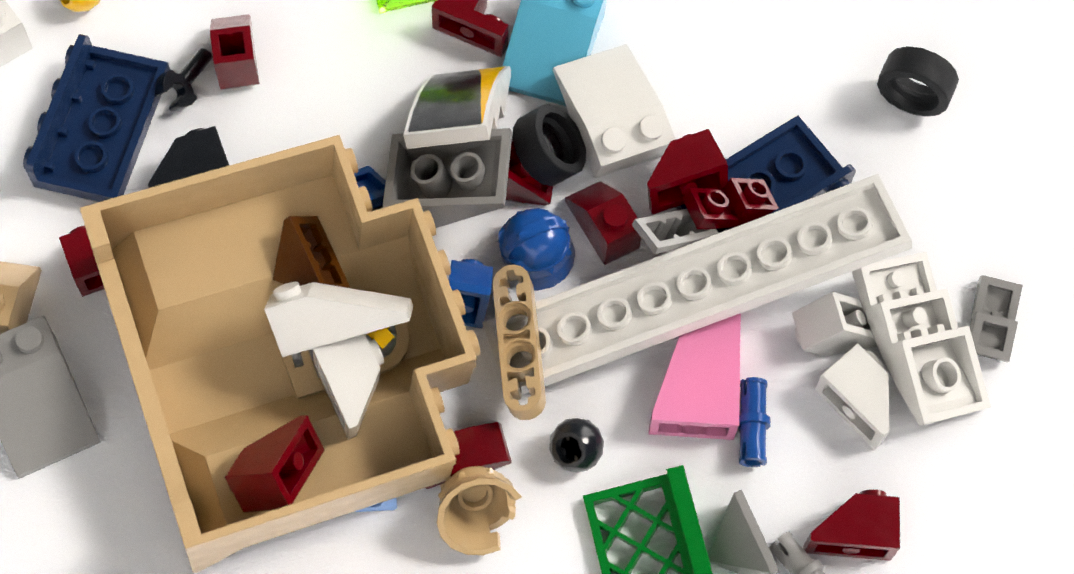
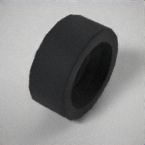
(924, 67)
(534, 151)

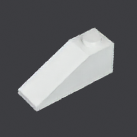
(326, 314)

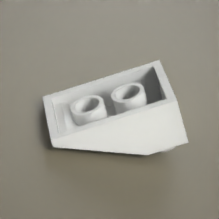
(614, 110)

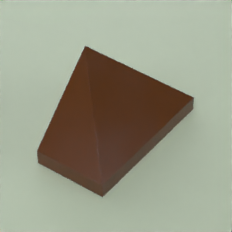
(307, 254)

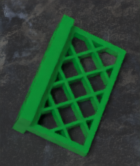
(682, 516)

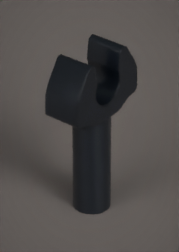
(182, 81)

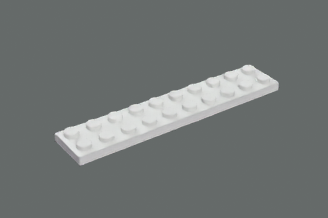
(711, 280)

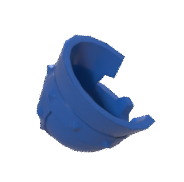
(538, 244)

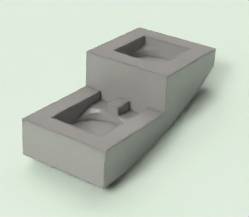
(994, 317)

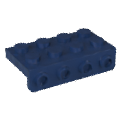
(94, 122)
(791, 164)

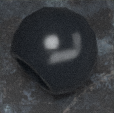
(576, 445)

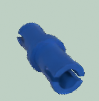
(753, 422)

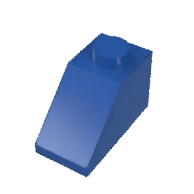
(475, 285)

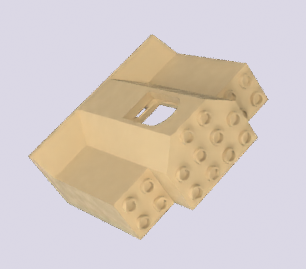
(189, 297)

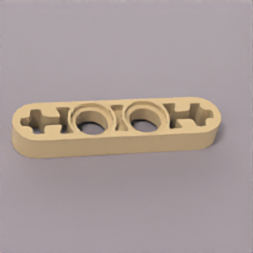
(516, 341)

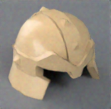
(471, 506)

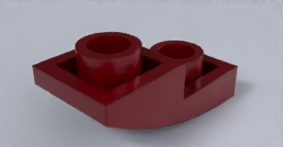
(728, 207)
(481, 446)

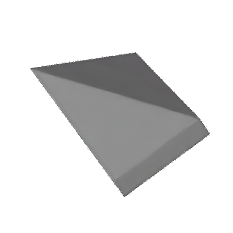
(669, 231)
(740, 542)

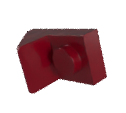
(468, 23)

